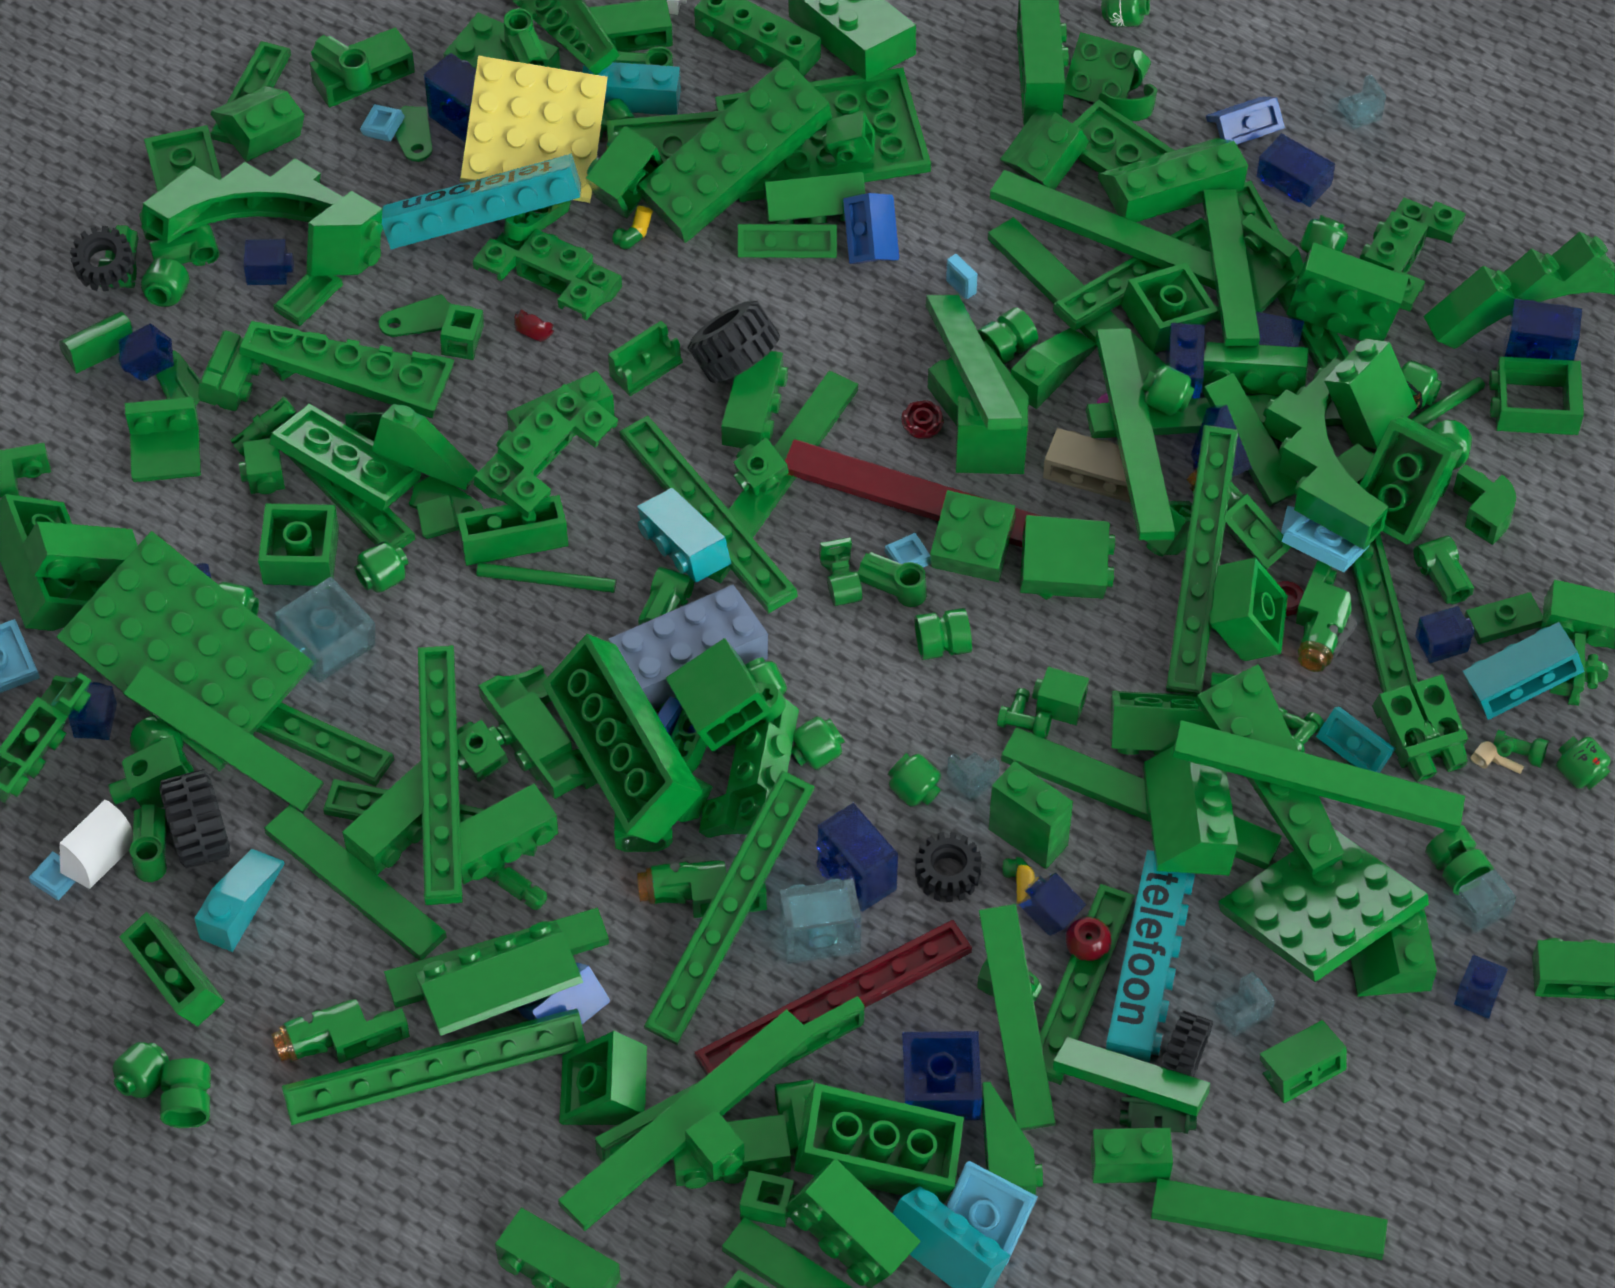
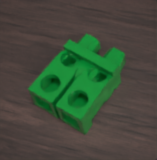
(1423, 726)

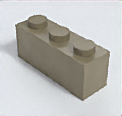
(1086, 464)

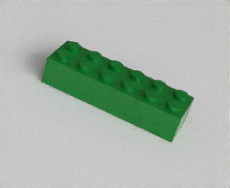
(735, 151)
(622, 739)

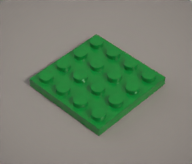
(1325, 915)

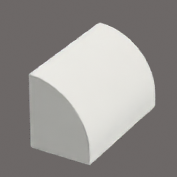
(95, 845)

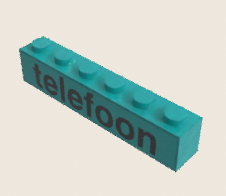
(481, 201)
(1147, 962)

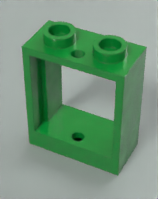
(1537, 373)

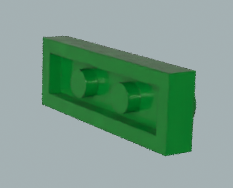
(787, 241)

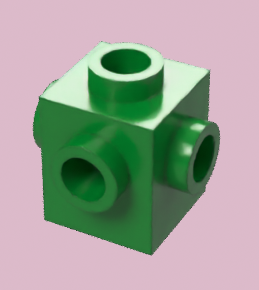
(755, 457)
(488, 756)

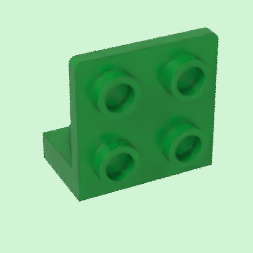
(1100, 67)
(1271, 261)
(164, 439)

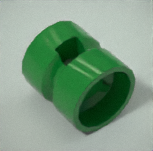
(1010, 334)
(945, 633)
(1457, 858)
(185, 1093)

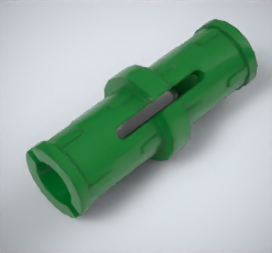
(265, 424)

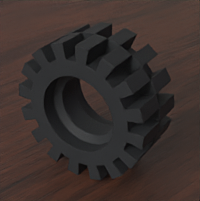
(98, 242)
(948, 848)
(1187, 1043)

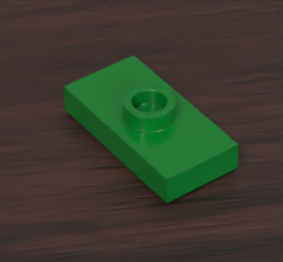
(1505, 618)

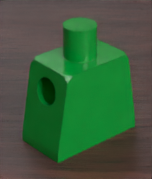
(147, 769)

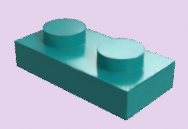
(1355, 741)

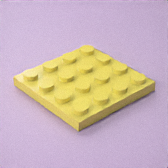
(532, 116)

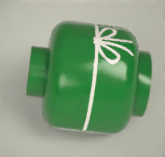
(1125, 12)

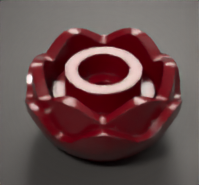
(532, 326)
(925, 411)
(1085, 948)

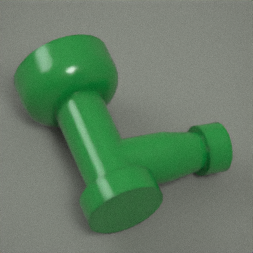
(1014, 716)
(1304, 726)
(1534, 751)

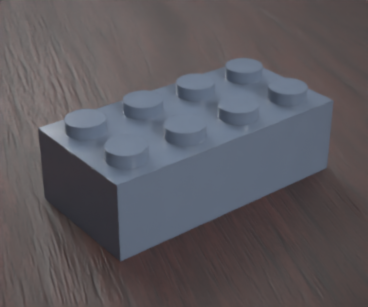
(681, 635)

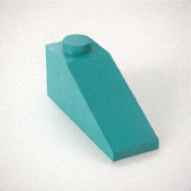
(236, 899)

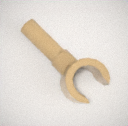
(1487, 753)

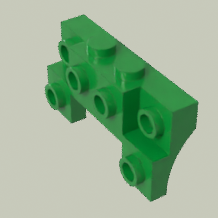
(1403, 237)
(554, 266)
(536, 443)
(38, 731)
(534, 733)
(756, 764)

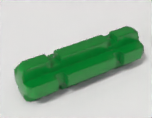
(518, 886)

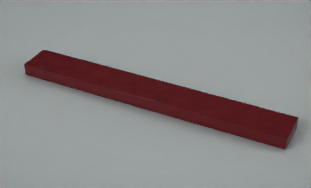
(877, 483)
(869, 982)

